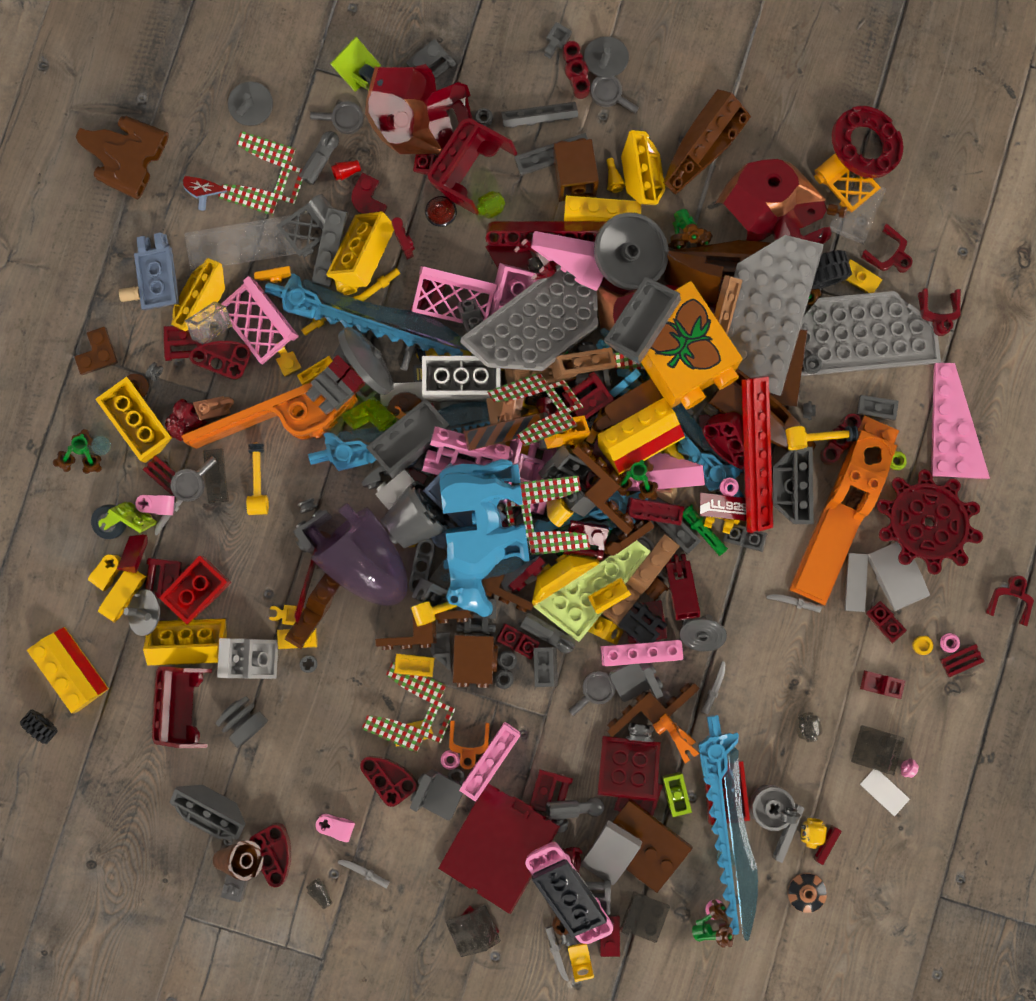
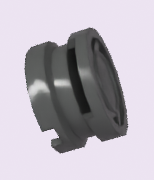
(640, 732)

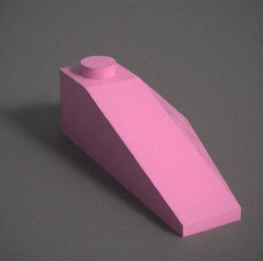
(572, 255)
(671, 473)

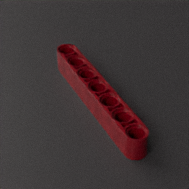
(523, 228)

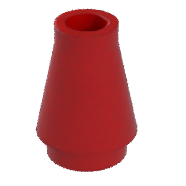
(343, 170)

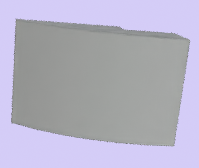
(899, 582)
(247, 658)
(611, 852)

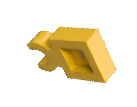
(286, 614)

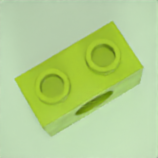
(676, 794)

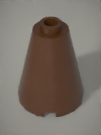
(239, 860)

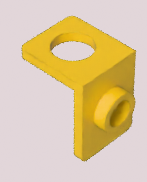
(604, 628)
(580, 960)

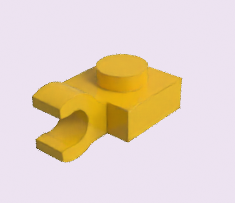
(288, 362)

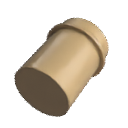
(129, 294)

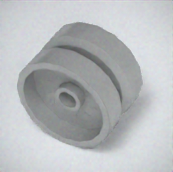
(760, 806)

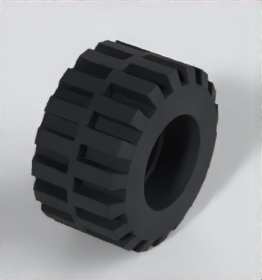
(832, 269)

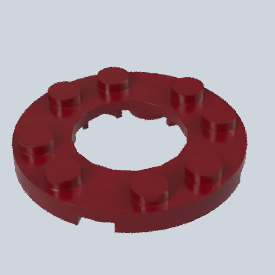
(882, 125)

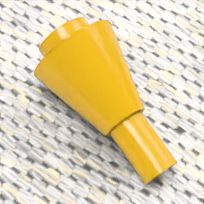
(615, 181)

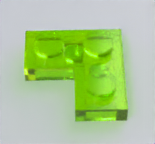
(371, 411)

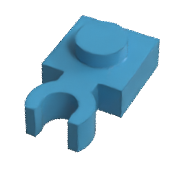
(622, 387)

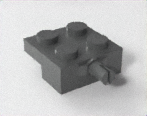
(564, 461)

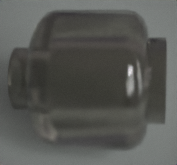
(808, 726)

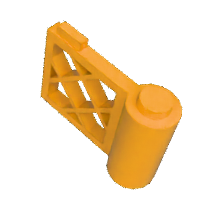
(833, 171)

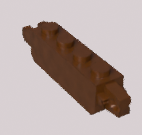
(628, 405)

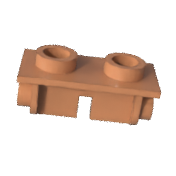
(213, 407)
(509, 407)

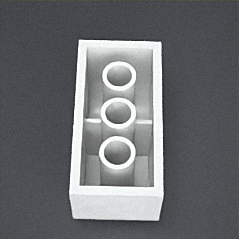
(457, 378)

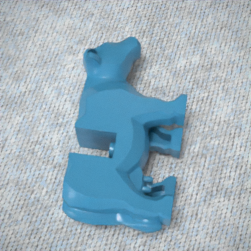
(478, 548)

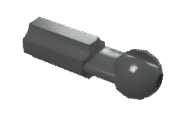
(319, 157)
(548, 633)
(572, 808)

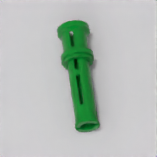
(697, 522)

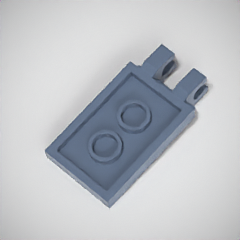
(156, 273)

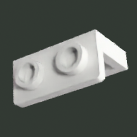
(393, 490)

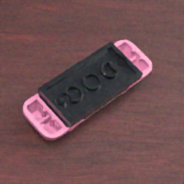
(568, 894)

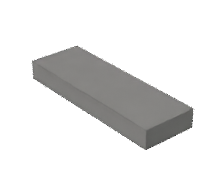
(856, 582)
(786, 838)

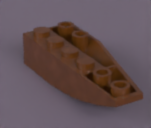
(706, 139)
(726, 253)
(730, 400)

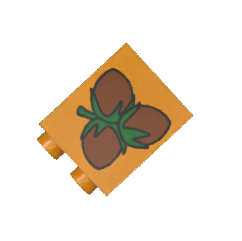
(691, 352)

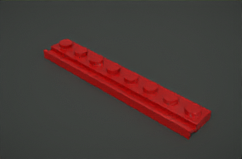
(757, 453)

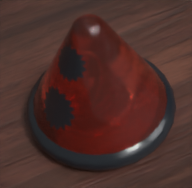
(440, 211)

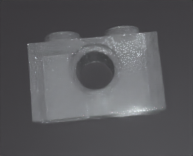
(208, 323)

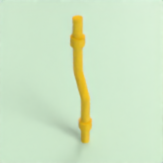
(382, 282)

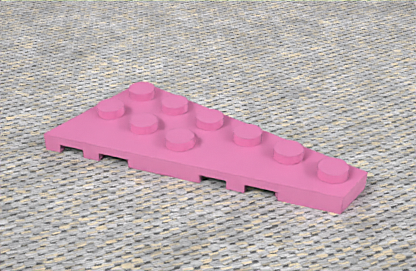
(954, 438)

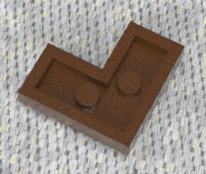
(101, 354)

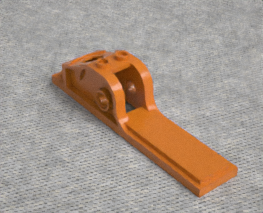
(309, 425)
(839, 522)

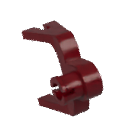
(898, 257)
(547, 270)
(941, 322)
(1014, 590)

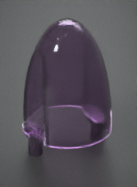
(362, 558)

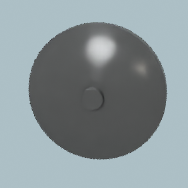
(630, 250)
(366, 360)

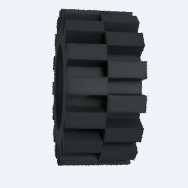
(38, 726)

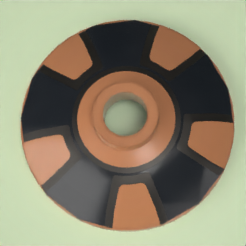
(800, 885)

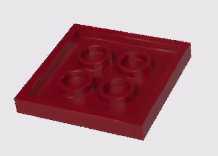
(629, 768)

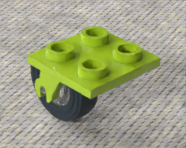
(356, 65)
(111, 520)

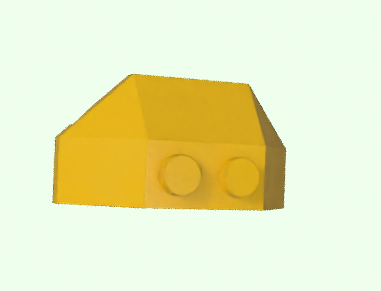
(642, 168)
(201, 290)
(560, 574)

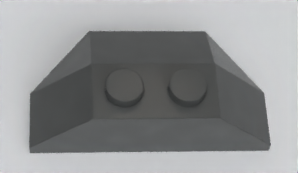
(794, 485)
(208, 811)

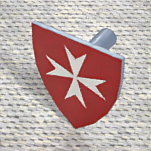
(201, 189)

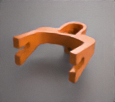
(678, 736)
(468, 752)

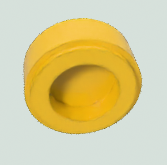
(922, 645)

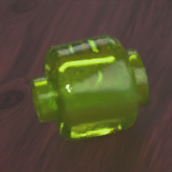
(490, 204)

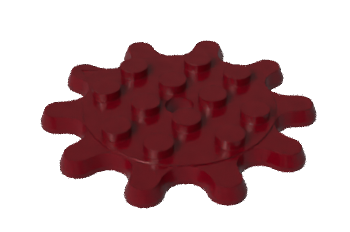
(943, 507)

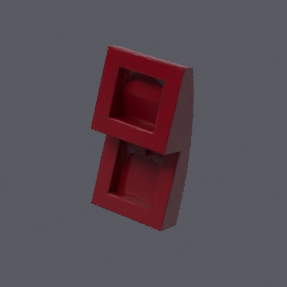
(882, 684)

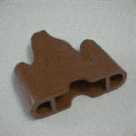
(125, 156)

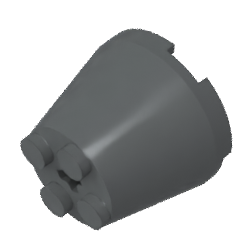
(414, 517)

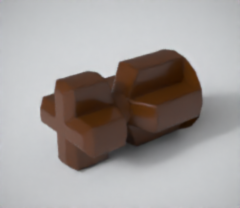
(833, 210)

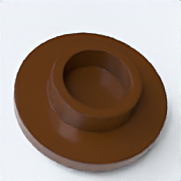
(139, 383)

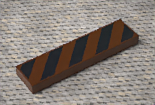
(498, 432)

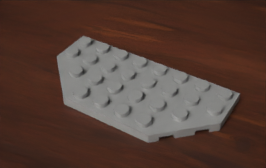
(773, 306)
(536, 325)
(868, 334)

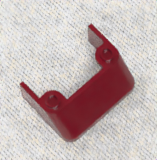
(460, 154)
(174, 706)

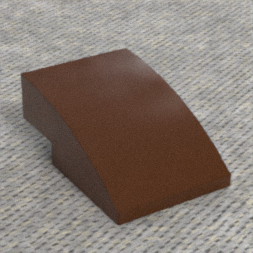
(686, 268)

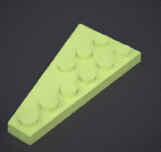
(570, 605)

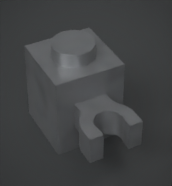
(233, 889)

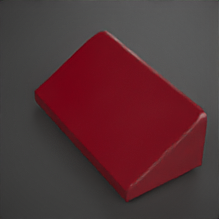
(133, 553)

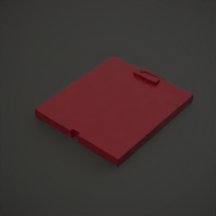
(495, 845)

